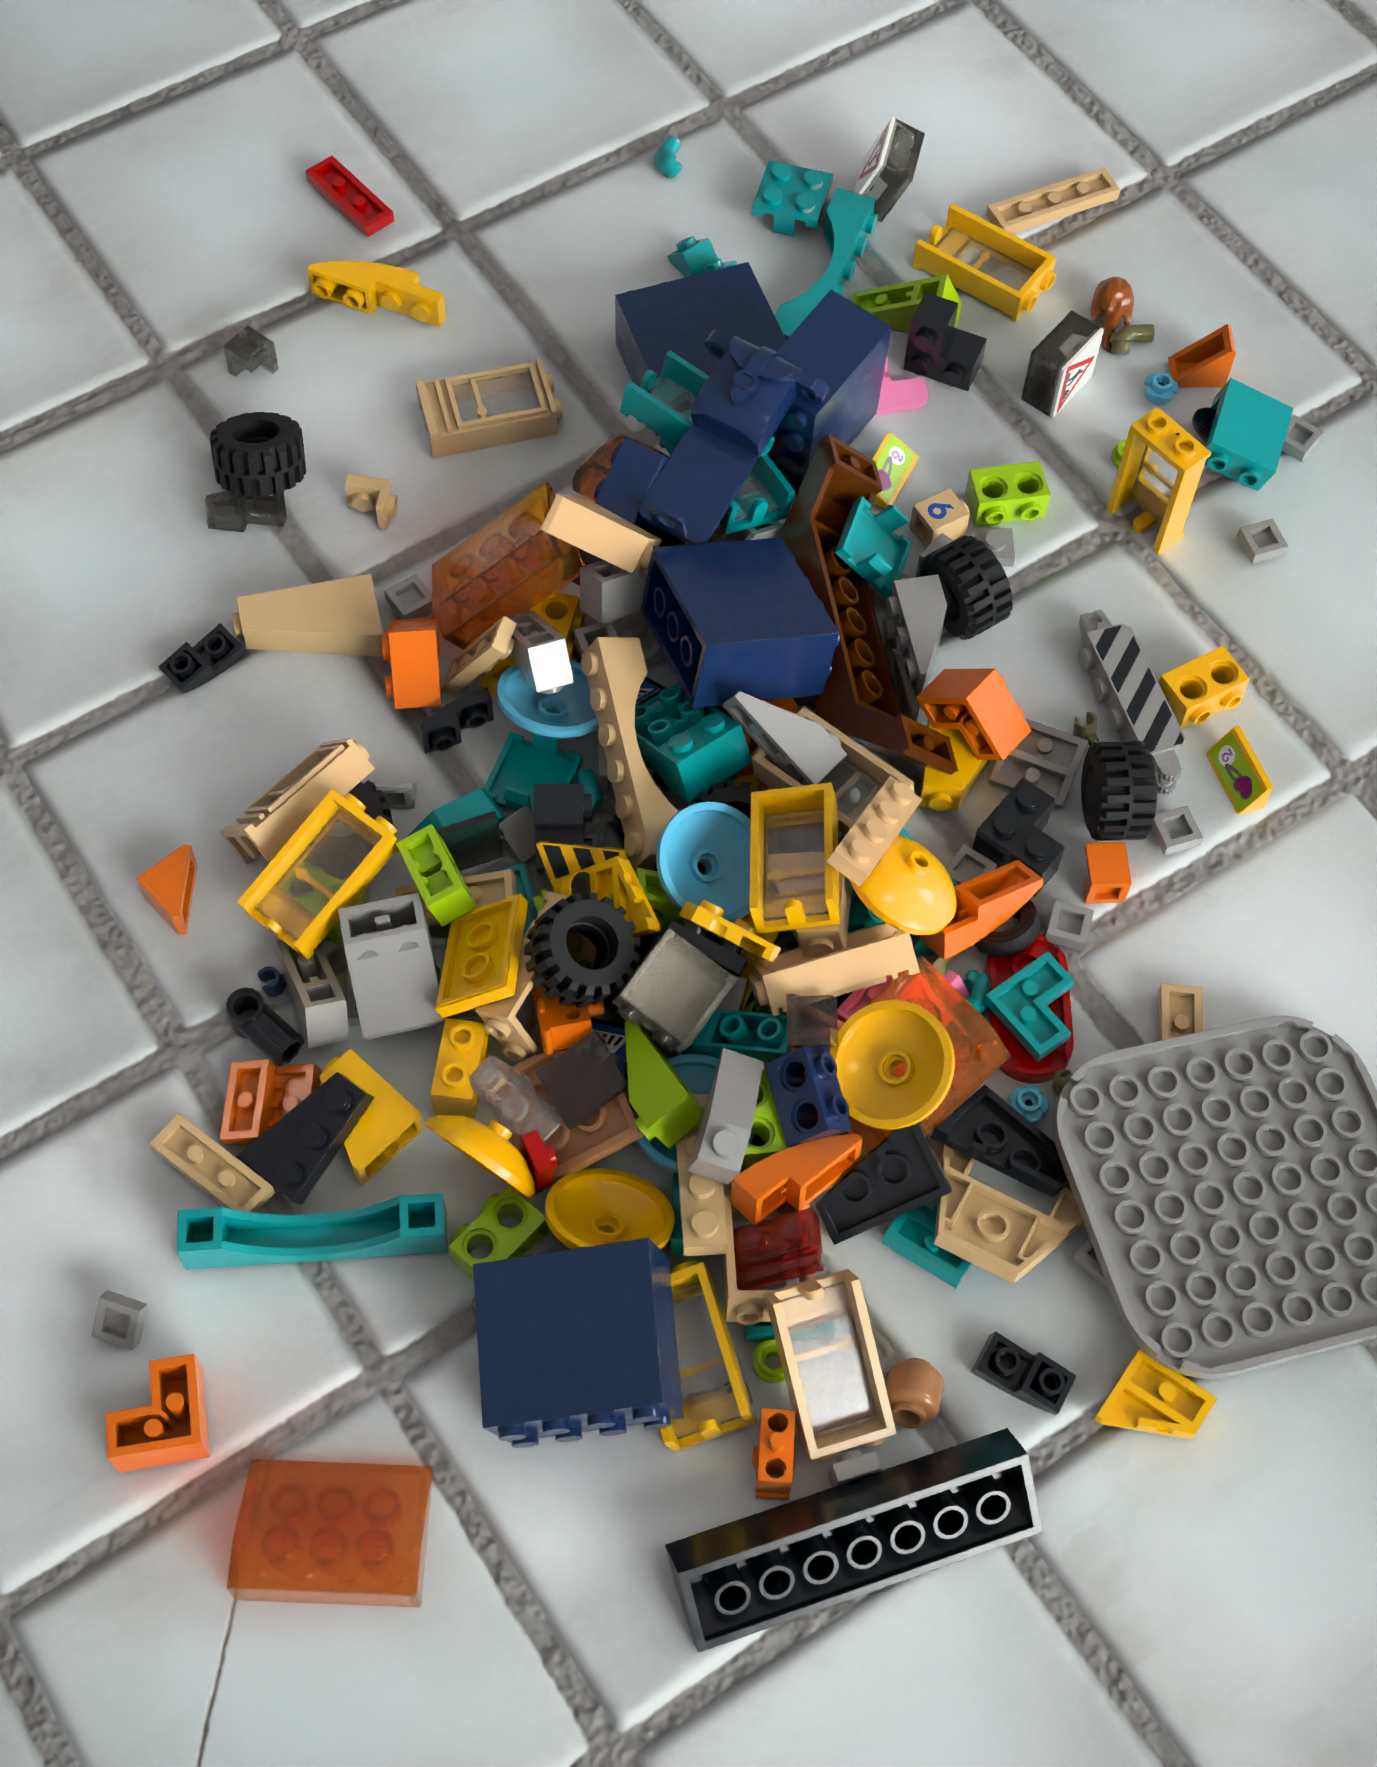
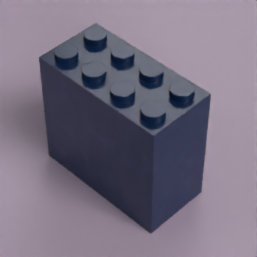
(685, 312)
(850, 354)
(738, 621)
(577, 1343)

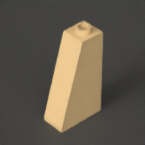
(313, 618)

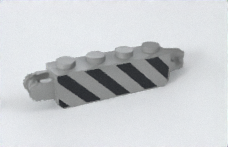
(1131, 693)

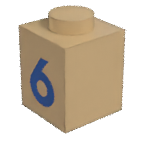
(939, 515)

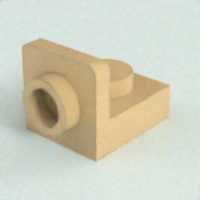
(371, 495)

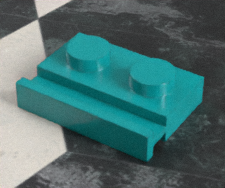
(913, 1238)

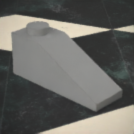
(540, 653)
(792, 742)
(315, 996)
(727, 1118)

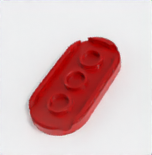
(1021, 1064)

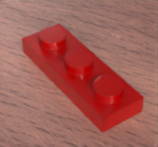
(349, 196)

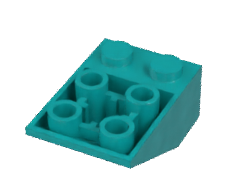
(689, 744)

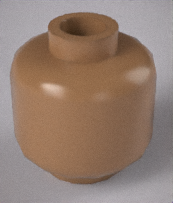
(914, 1392)

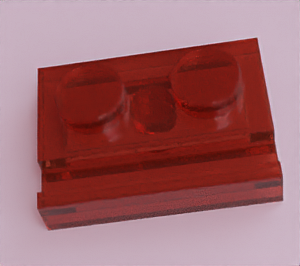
(777, 1249)

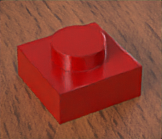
(540, 1159)

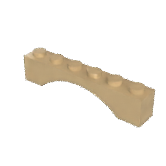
(614, 676)

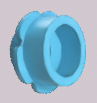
(1160, 388)
(1029, 1092)

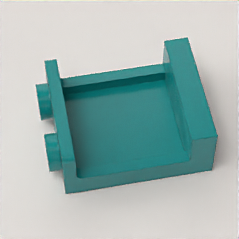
(1246, 434)

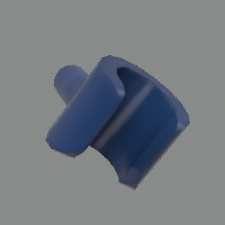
(277, 986)

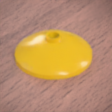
(909, 889)
(872, 1047)
(486, 1147)
(607, 1208)

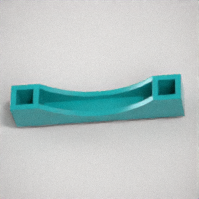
(845, 230)
(243, 1238)

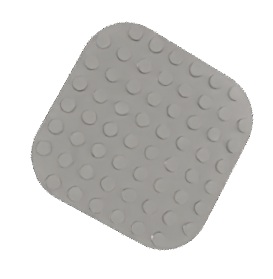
(1229, 1192)

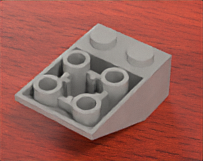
(916, 625)
(391, 965)

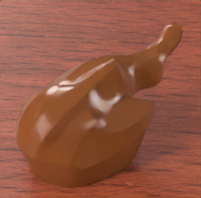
(1112, 301)

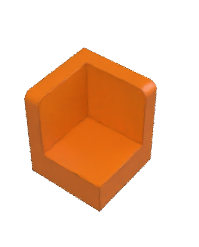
(1107, 873)

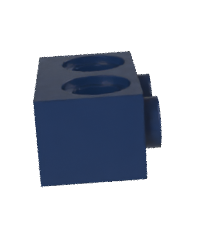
(801, 1098)

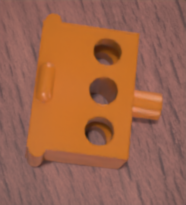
(561, 1025)
(775, 1454)

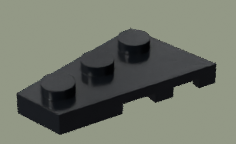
(308, 1137)
(1004, 1140)
(884, 1185)

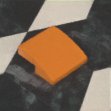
(262, 1095)

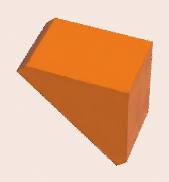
(1205, 361)
(170, 887)

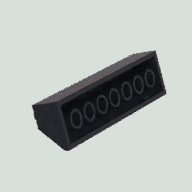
(854, 1538)

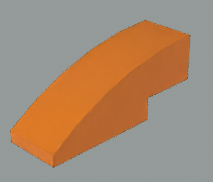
(984, 906)
(794, 1175)

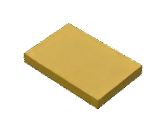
(482, 956)

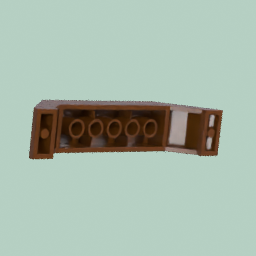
(860, 690)

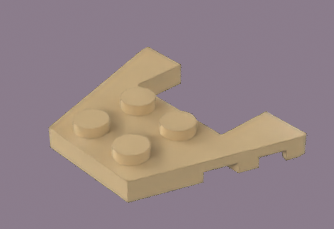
(995, 1228)

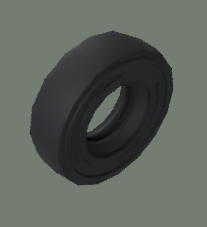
(1015, 939)

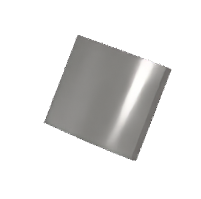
(1043, 758)

